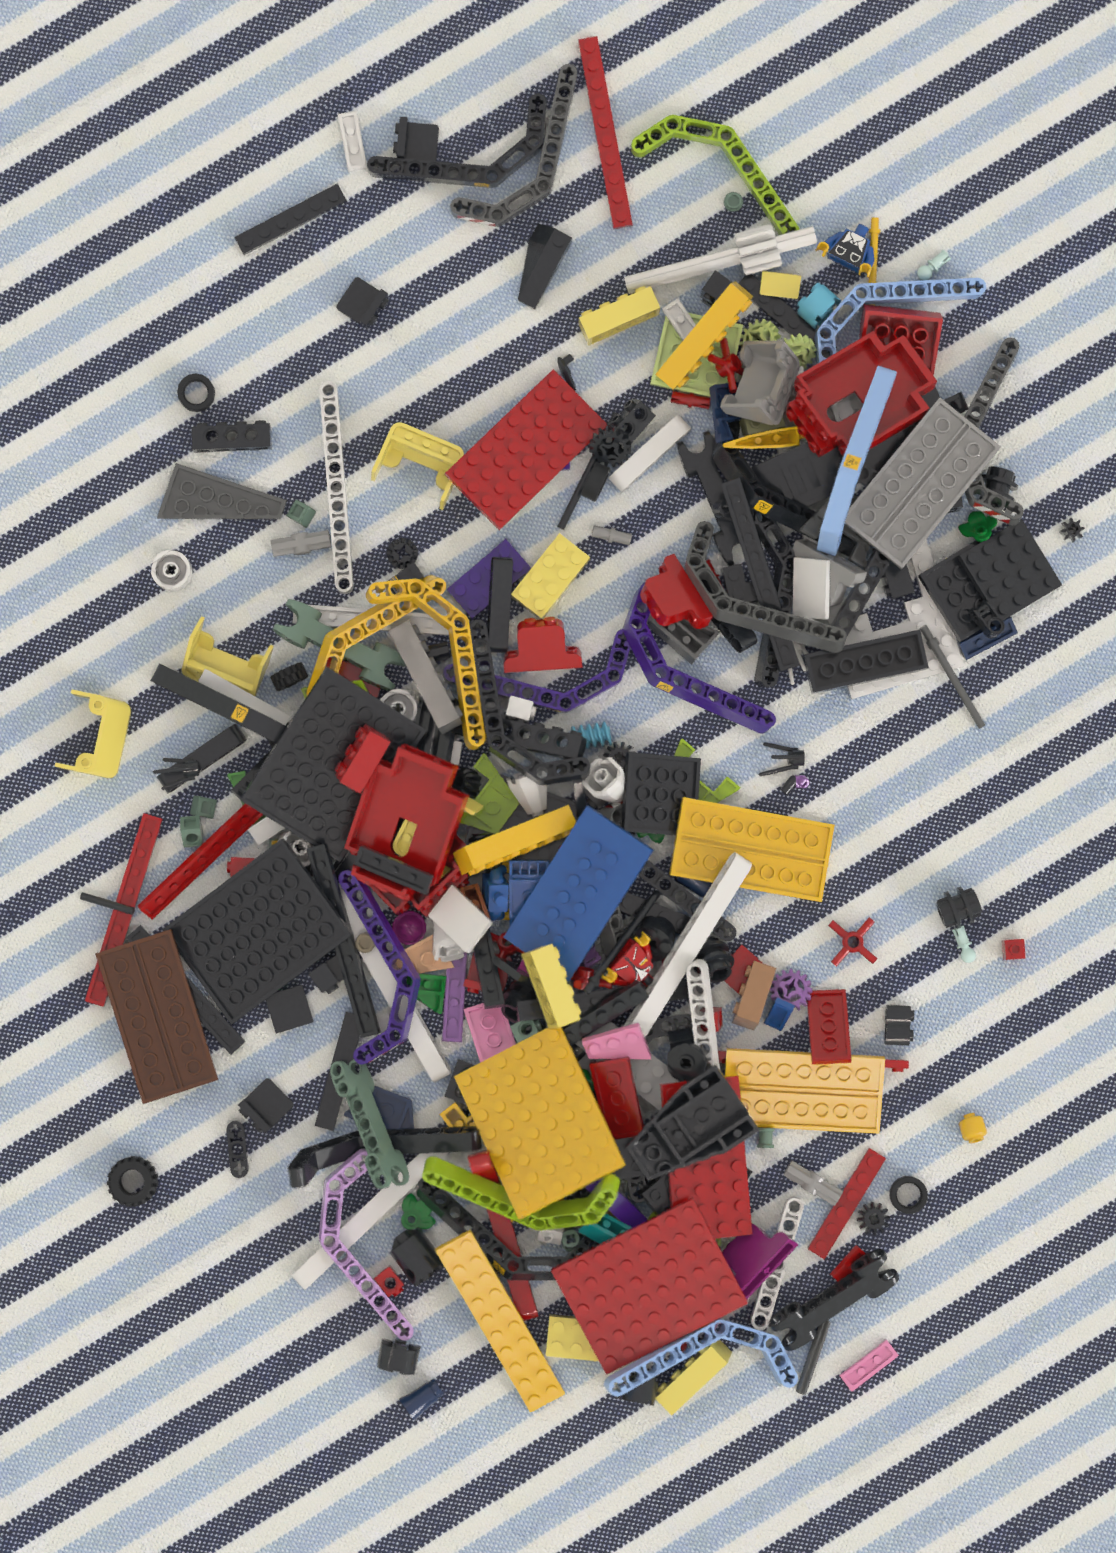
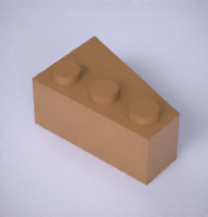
(753, 995)

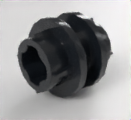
(1000, 481)
(959, 907)
(718, 959)
(516, 992)

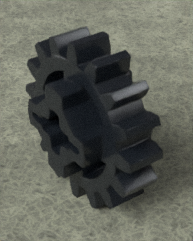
(611, 450)

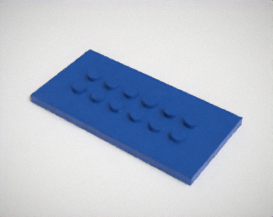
(580, 890)

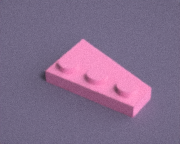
(617, 1044)

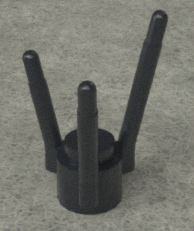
(794, 757)
(190, 769)

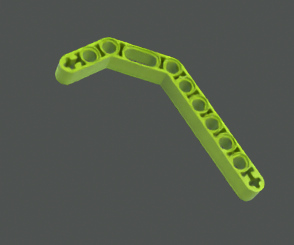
(727, 146)
(494, 1197)

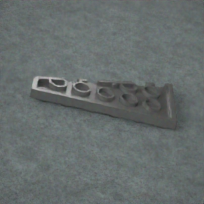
(205, 496)

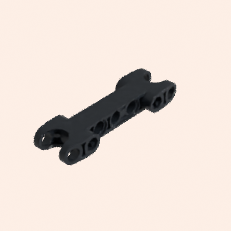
(710, 479)
(807, 1317)

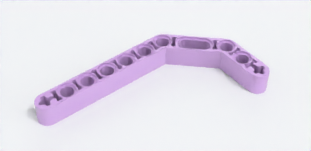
(349, 1260)

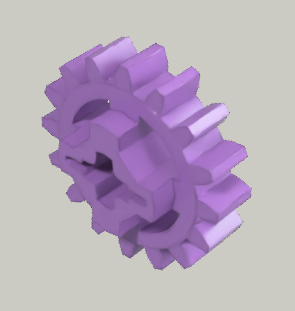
(783, 987)

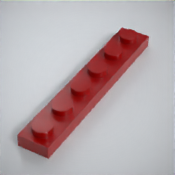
(847, 1203)

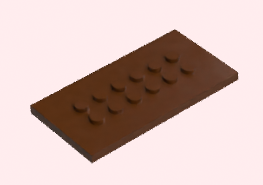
(157, 1016)

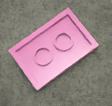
(489, 1030)

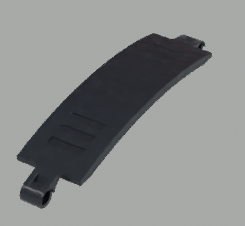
(811, 478)

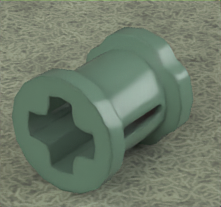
(765, 1137)
(568, 1235)

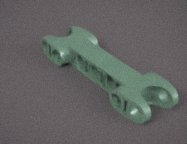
(311, 630)
(381, 1156)

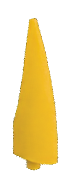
(769, 439)

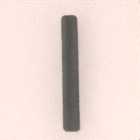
(812, 1358)

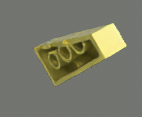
(693, 1376)

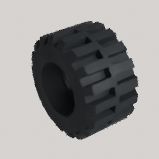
(117, 1189)

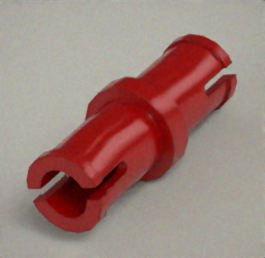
(690, 400)

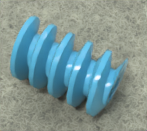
(595, 735)

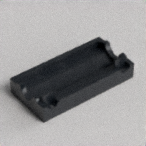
(433, 740)

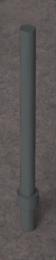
(933, 644)

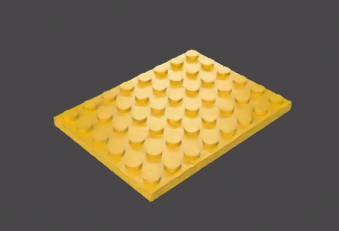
(539, 1121)

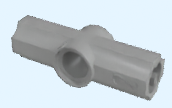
(301, 543)
(813, 1183)

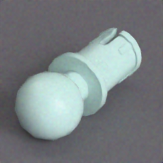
(925, 272)
(968, 954)

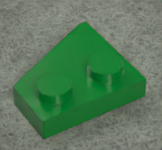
(431, 991)

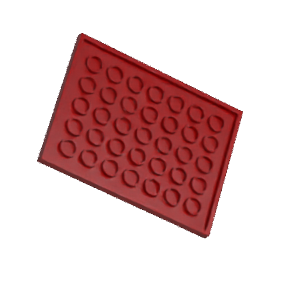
(649, 1286)

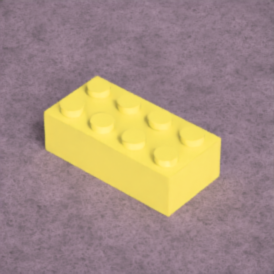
(619, 315)
(550, 576)
(551, 986)
(567, 1339)

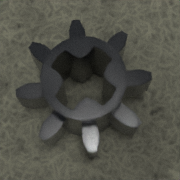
(1068, 534)

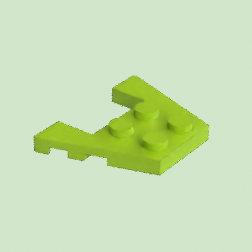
(724, 790)
(495, 797)

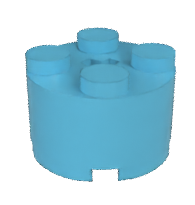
(817, 305)

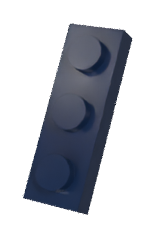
(979, 642)

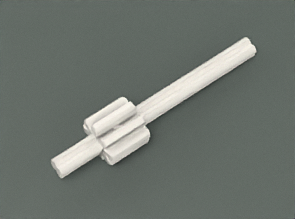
(755, 250)

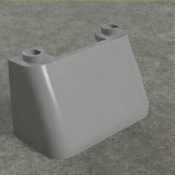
(764, 383)

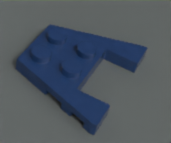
(720, 418)

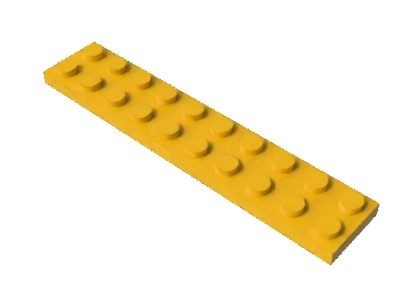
(500, 1320)

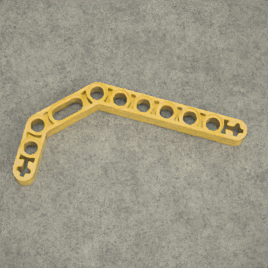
(362, 631)
(458, 652)

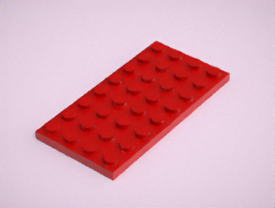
(525, 449)
(716, 1183)

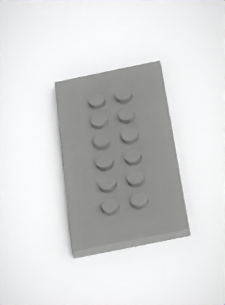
(920, 483)

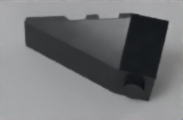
(543, 256)

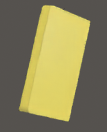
(780, 284)

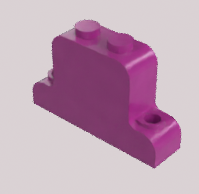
(756, 1257)

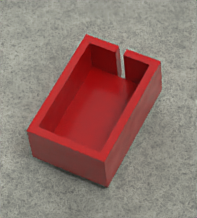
(362, 758)

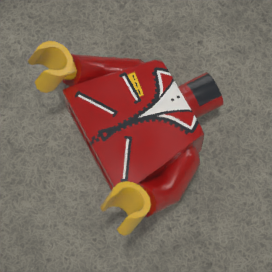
(632, 963)

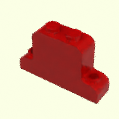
(674, 597)
(541, 647)

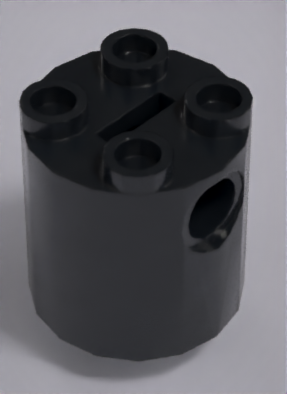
(415, 1256)

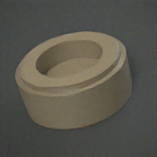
(364, 943)

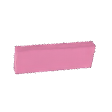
(869, 1365)

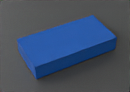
(779, 1014)

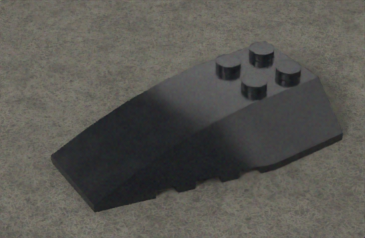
(692, 1126)

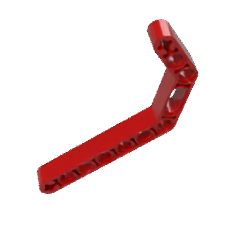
(504, 1231)

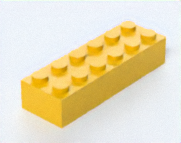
(703, 336)
(515, 841)

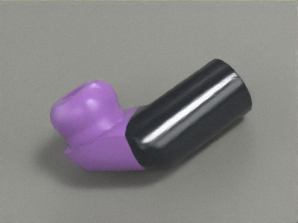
(795, 781)

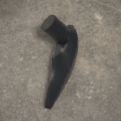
(566, 373)

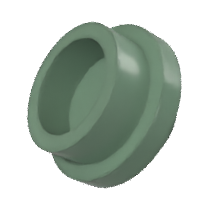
(733, 201)

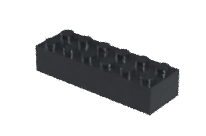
(866, 662)

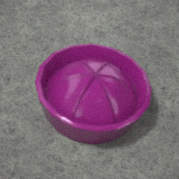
(409, 927)

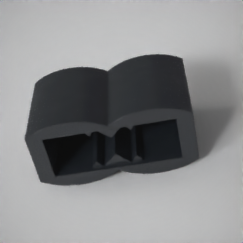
(898, 1025)

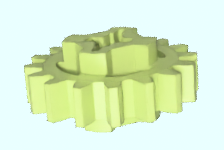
(760, 330)
(802, 348)

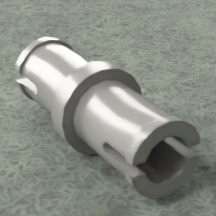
(611, 535)

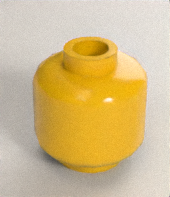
(972, 1128)

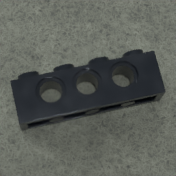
(262, 441)

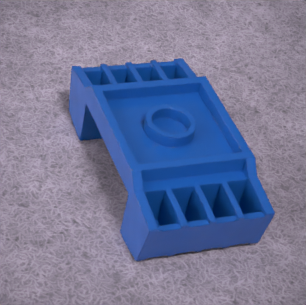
(522, 881)

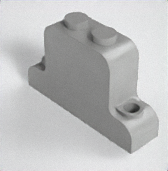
(842, 573)

